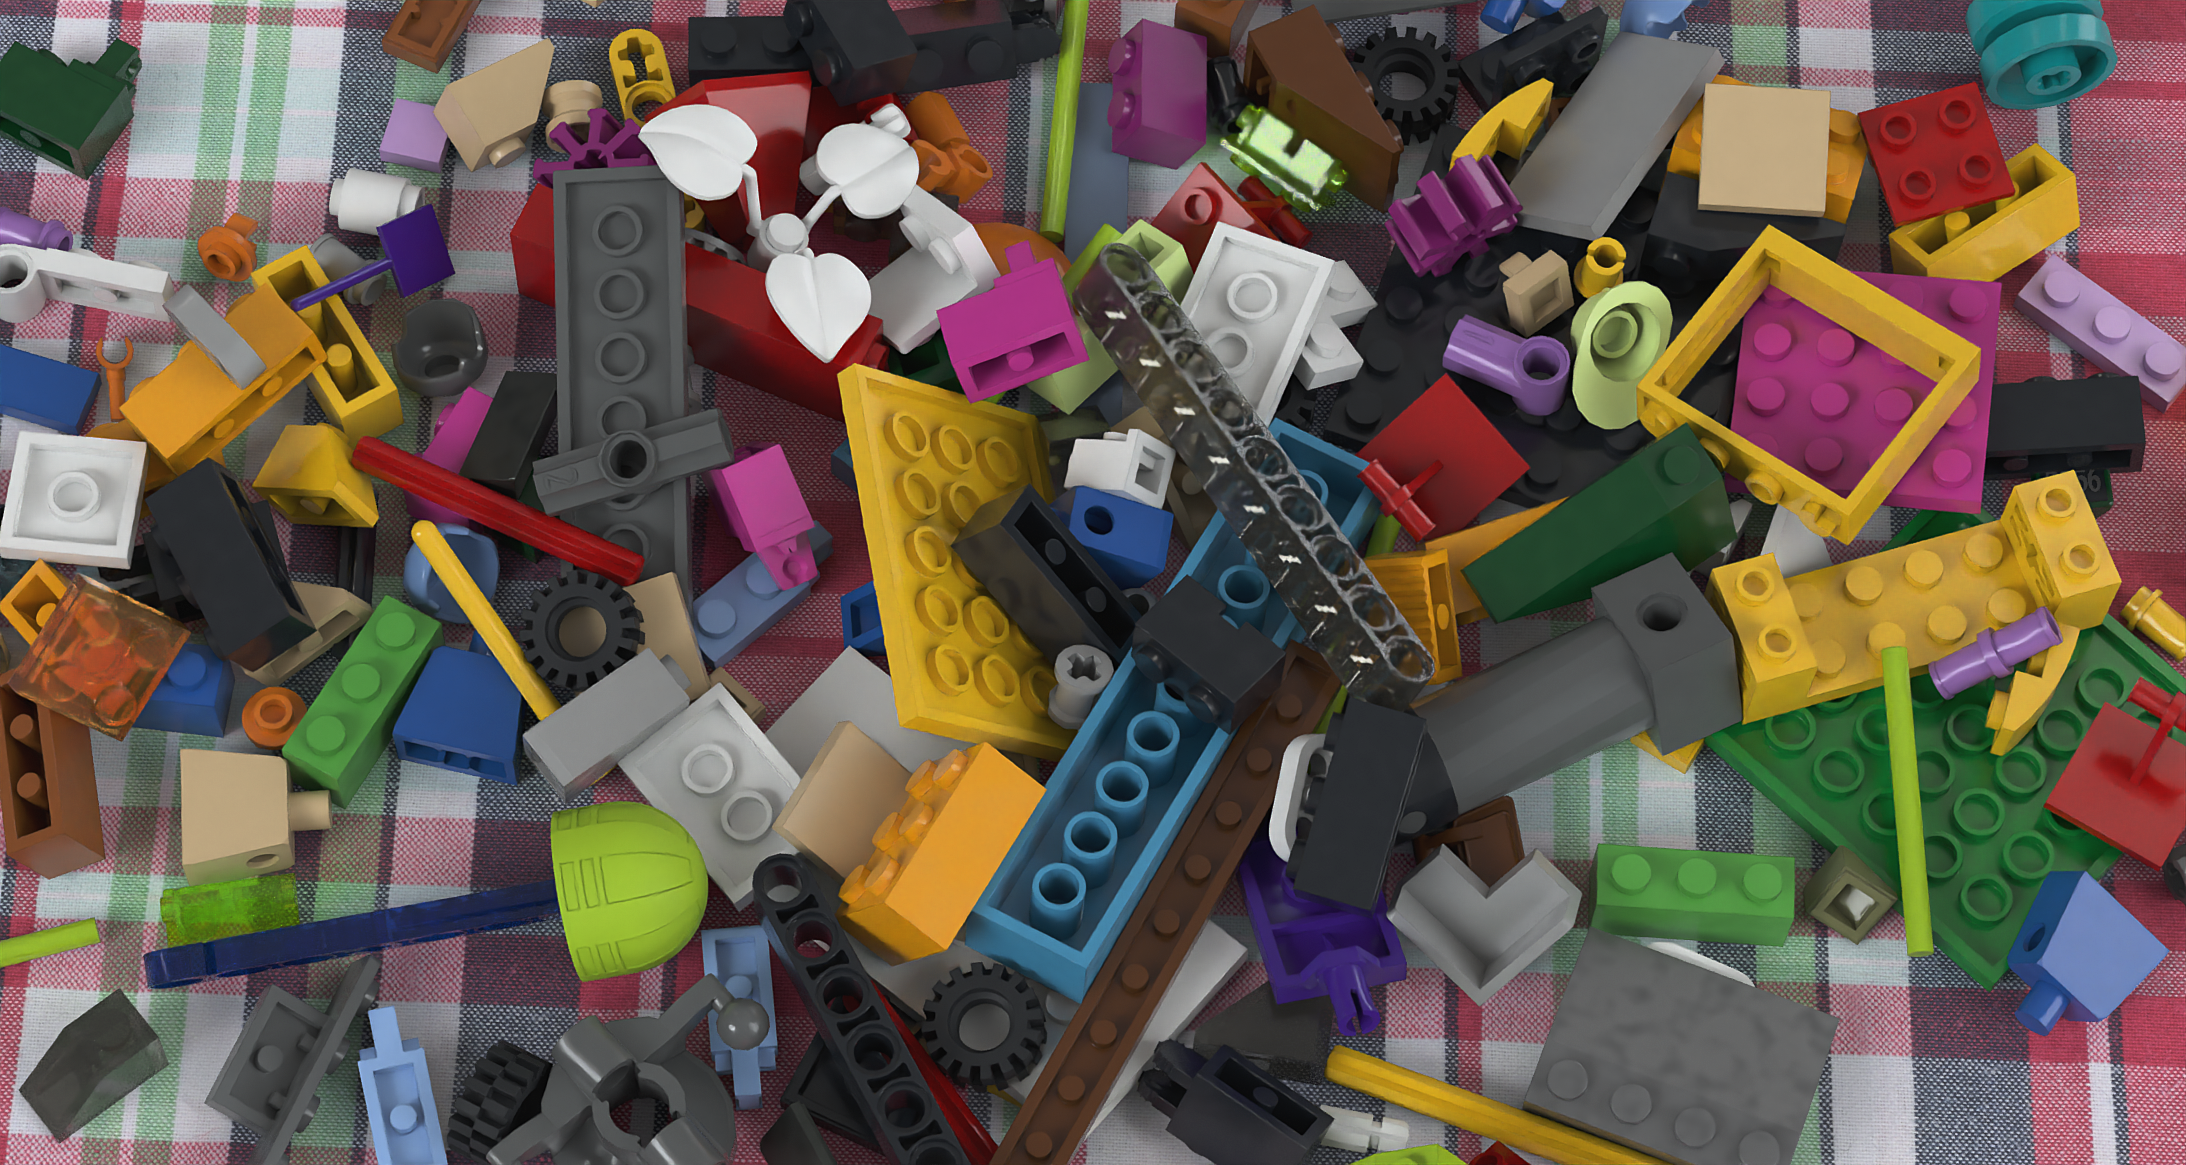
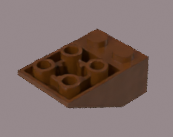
(1304, 79)

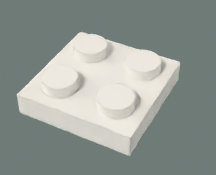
(74, 500)

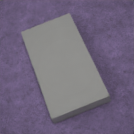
(1611, 133)

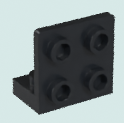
(1543, 49)

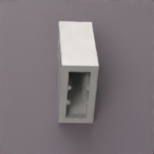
(606, 722)

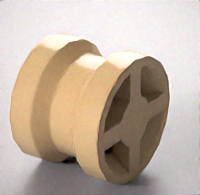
(569, 103)

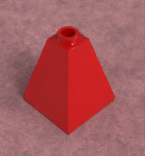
(777, 114)

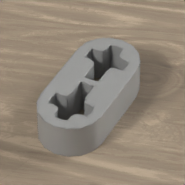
(214, 337)

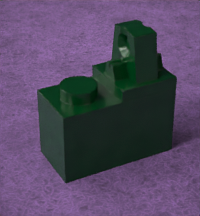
(67, 111)

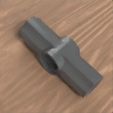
(595, 474)

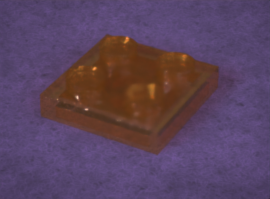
(99, 657)

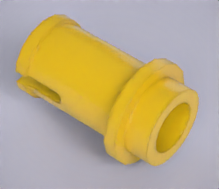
(1600, 267)
(2157, 621)

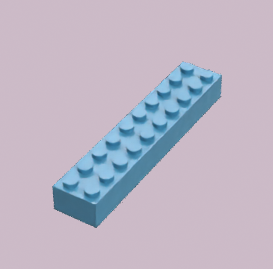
(1139, 766)

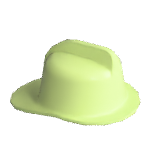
(1616, 344)

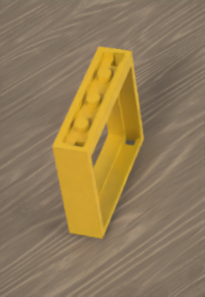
(1851, 304)

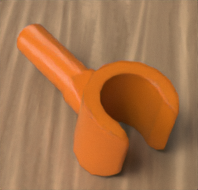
(115, 377)

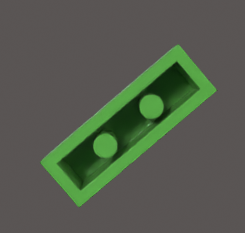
(362, 701)
(1691, 894)

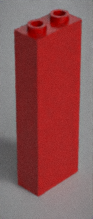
(727, 318)

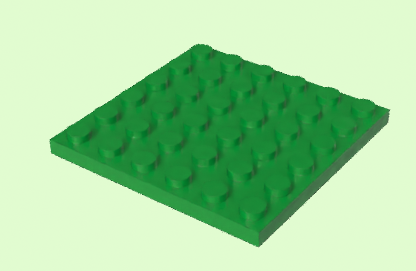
(1980, 811)

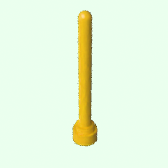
(485, 620)

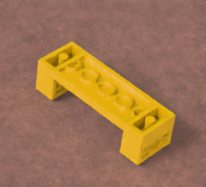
(1826, 628)

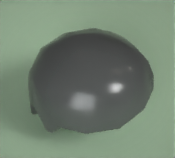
(440, 348)

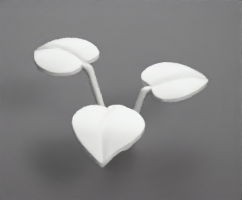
(815, 297)

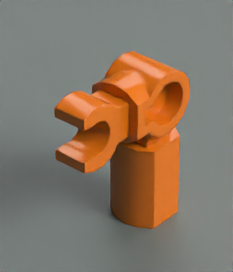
(944, 149)

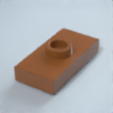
(428, 31)

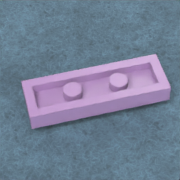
(2105, 330)

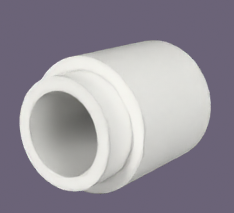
(372, 199)

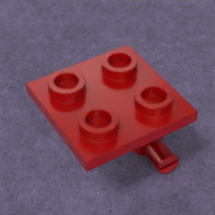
(1935, 154)
(1207, 199)
(1440, 463)
(2129, 778)

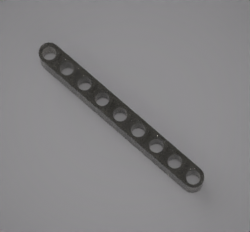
(1252, 480)

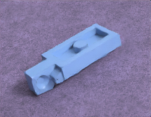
(749, 604)
(742, 965)
(399, 1096)

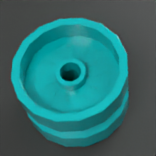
(2040, 50)

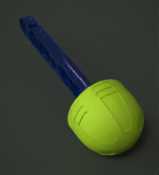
(622, 886)

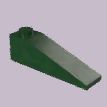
(1634, 513)

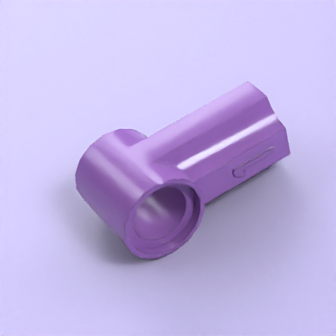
(1507, 360)

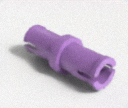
(1995, 652)

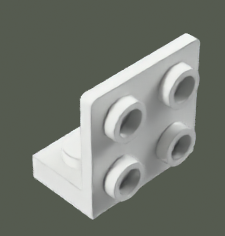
(938, 271)

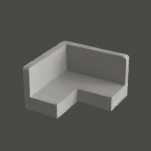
(1478, 931)

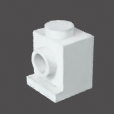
(1123, 465)

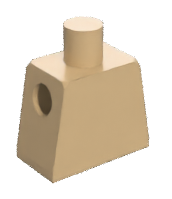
(242, 815)

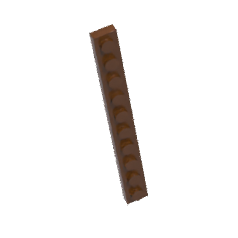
(1168, 920)

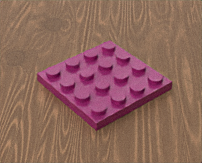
(1838, 401)

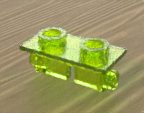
(1263, 151)
(229, 909)

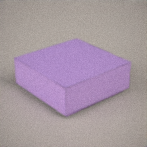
(414, 137)

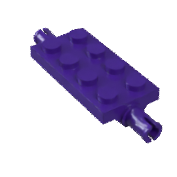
(1315, 947)

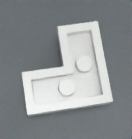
(1327, 352)

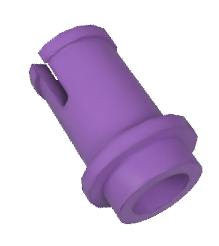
(30, 232)

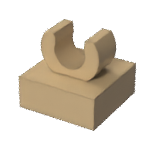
(1536, 290)

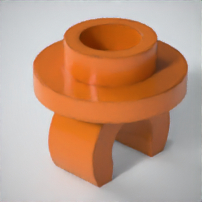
(227, 248)
(272, 717)

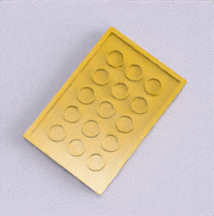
(920, 476)

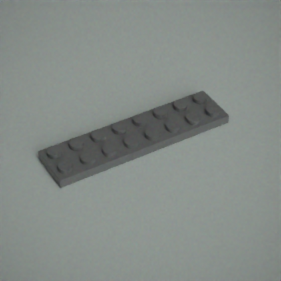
(624, 347)

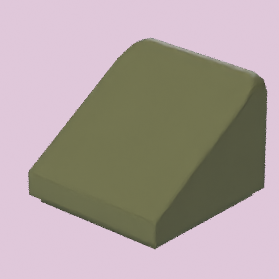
(1847, 895)

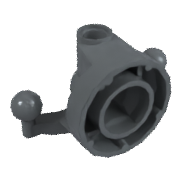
(640, 1059)

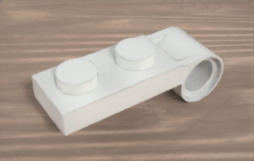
(80, 279)

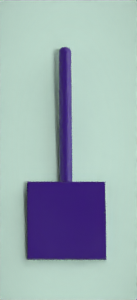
(413, 254)

